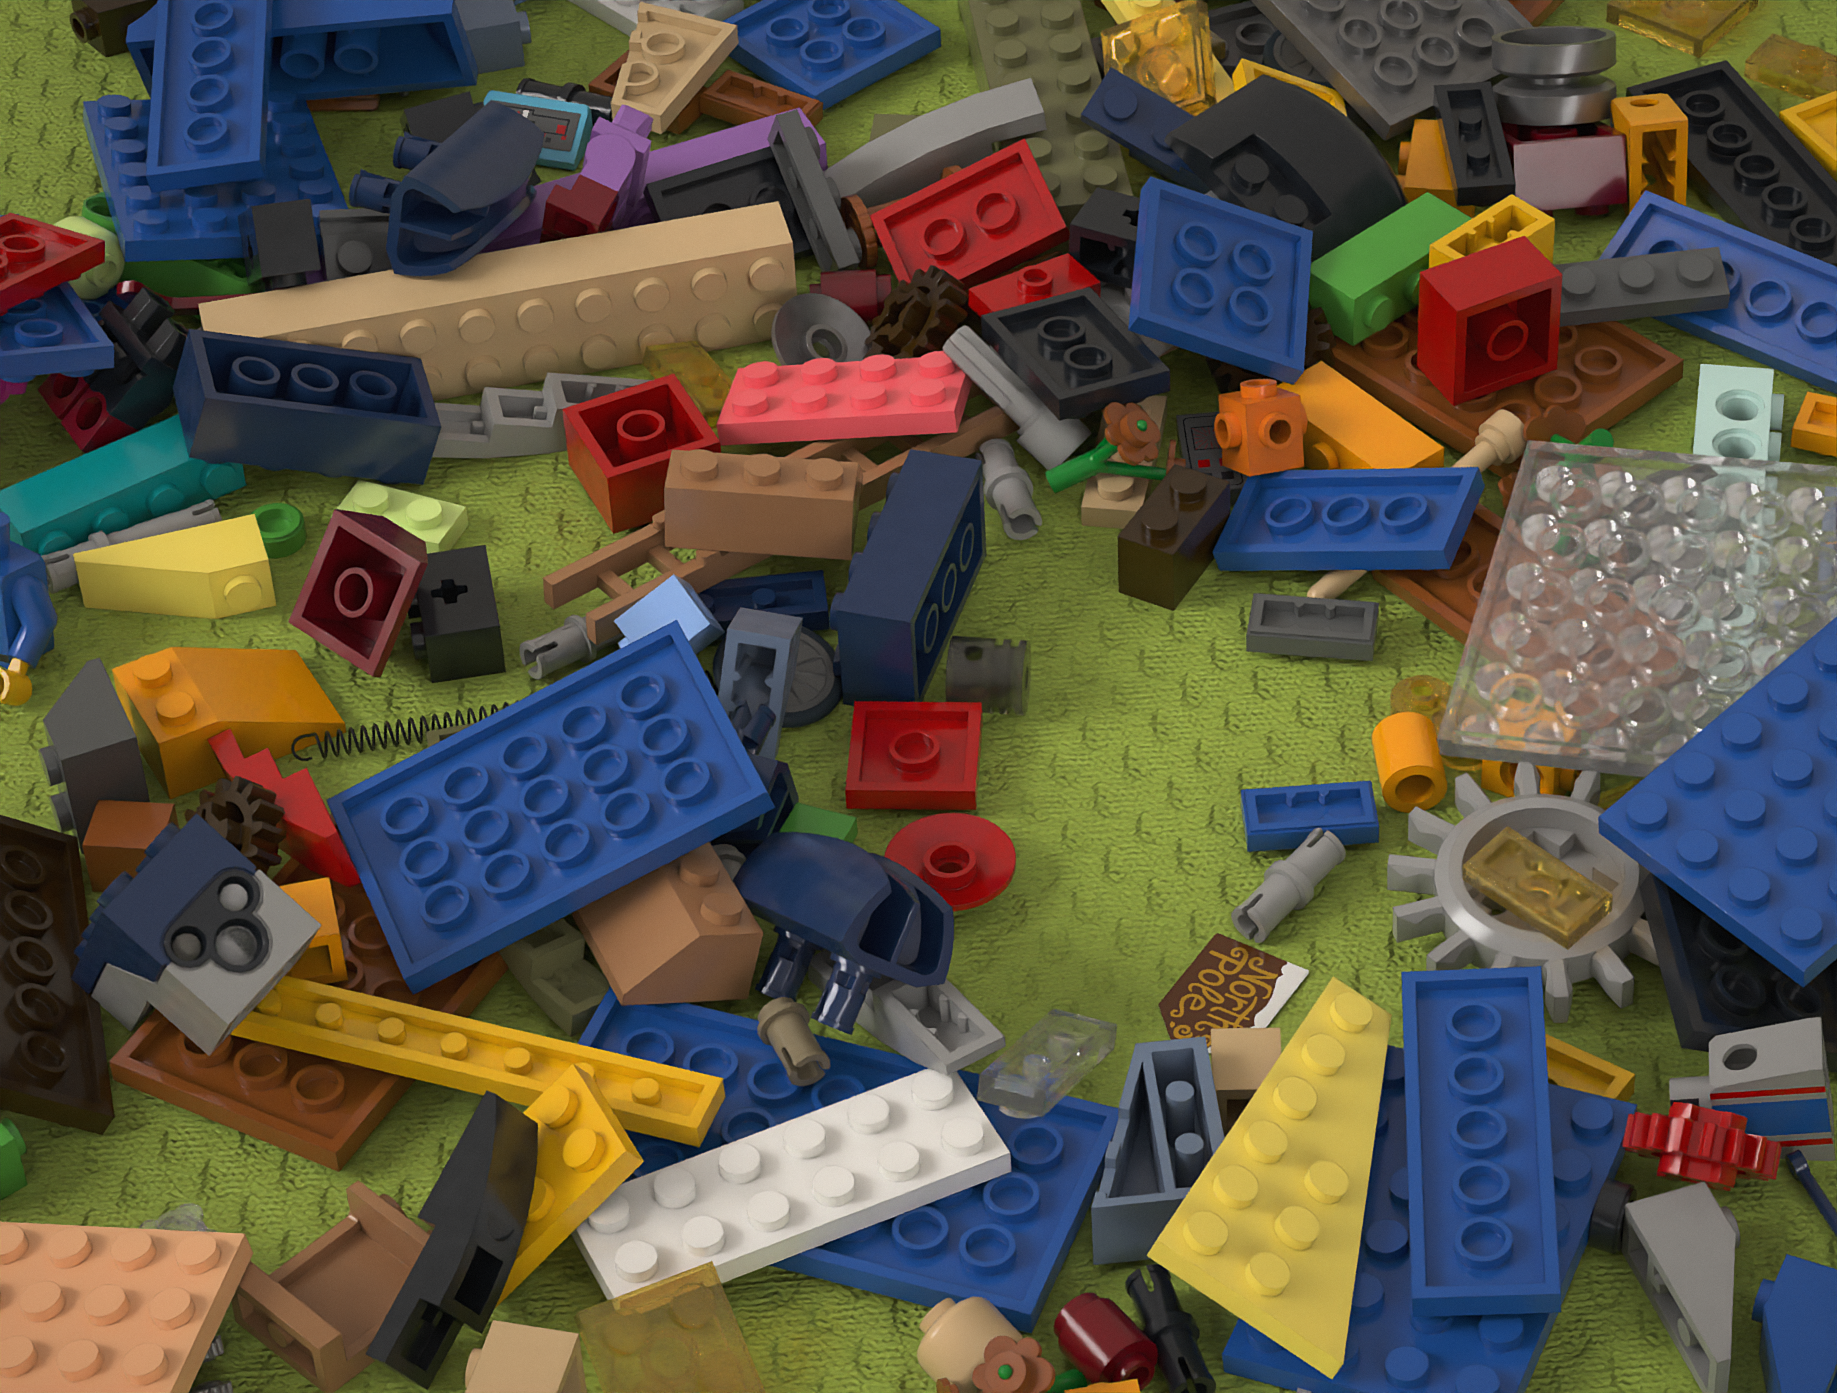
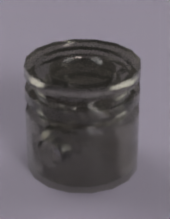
(989, 673)

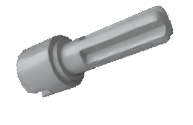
(1040, 430)

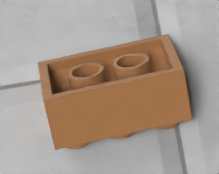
(762, 504)
(675, 934)

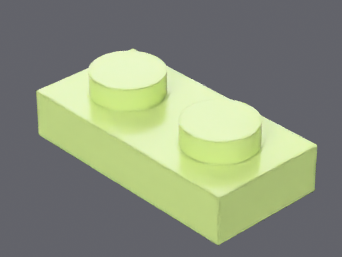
(428, 518)

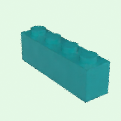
(114, 489)

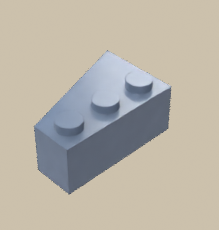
(1159, 1147)

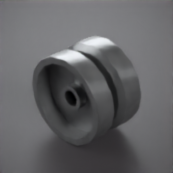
(1554, 74)

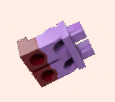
(608, 181)

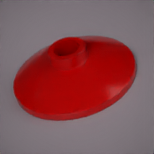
(956, 856)

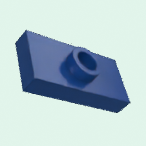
(1286, 815)

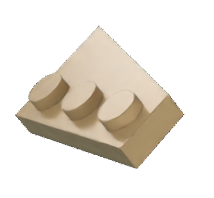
(670, 61)

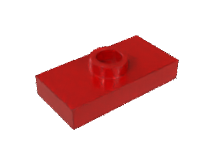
(1032, 284)

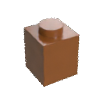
(120, 836)

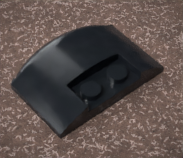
(1290, 160)

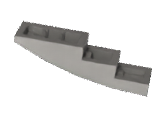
(948, 136)
(518, 420)
(925, 1024)

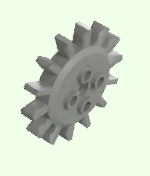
(1564, 829)

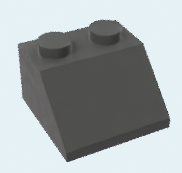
(90, 751)

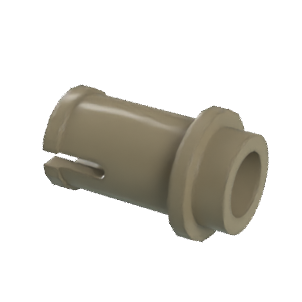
(787, 1030)

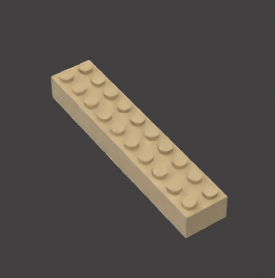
(547, 304)

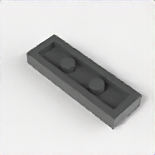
(813, 195)
(1642, 286)

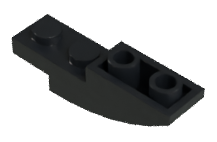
(478, 1227)

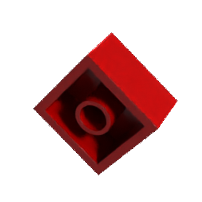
(1489, 320)
(625, 446)

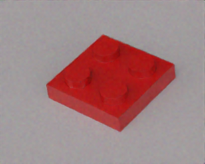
(914, 755)

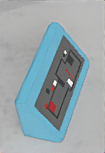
(564, 123)

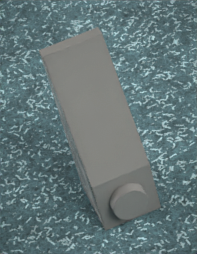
(1684, 1261)

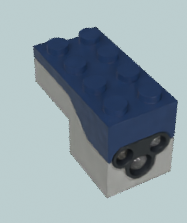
(191, 936)

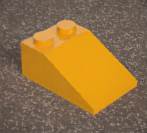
(195, 693)

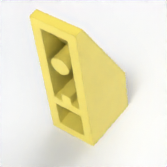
(185, 572)

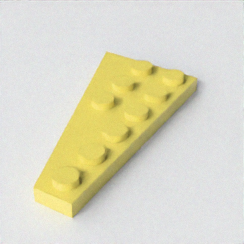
(1286, 1192)

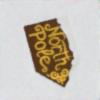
(1228, 989)

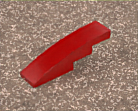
(309, 827)

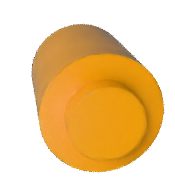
(1409, 762)

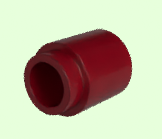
(858, 289)
(1104, 1341)

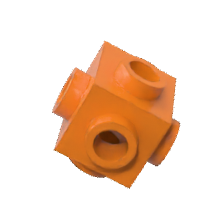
(1261, 428)

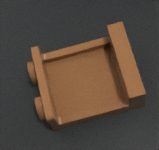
(335, 1292)

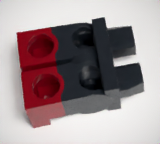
(139, 386)

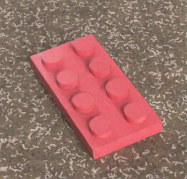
(844, 399)

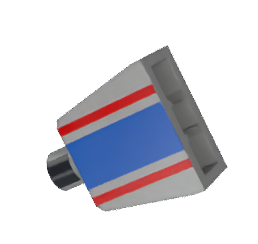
(1773, 1079)

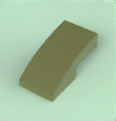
(557, 975)

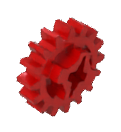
(1702, 1146)

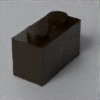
(1172, 537)

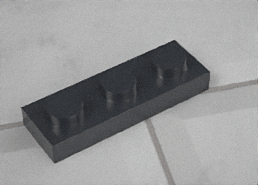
(1473, 143)

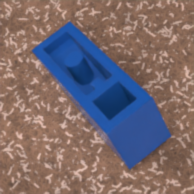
(1798, 1328)

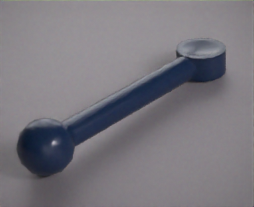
(1800, 1171)

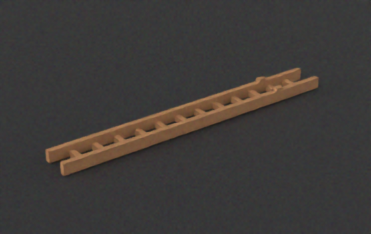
(711, 567)

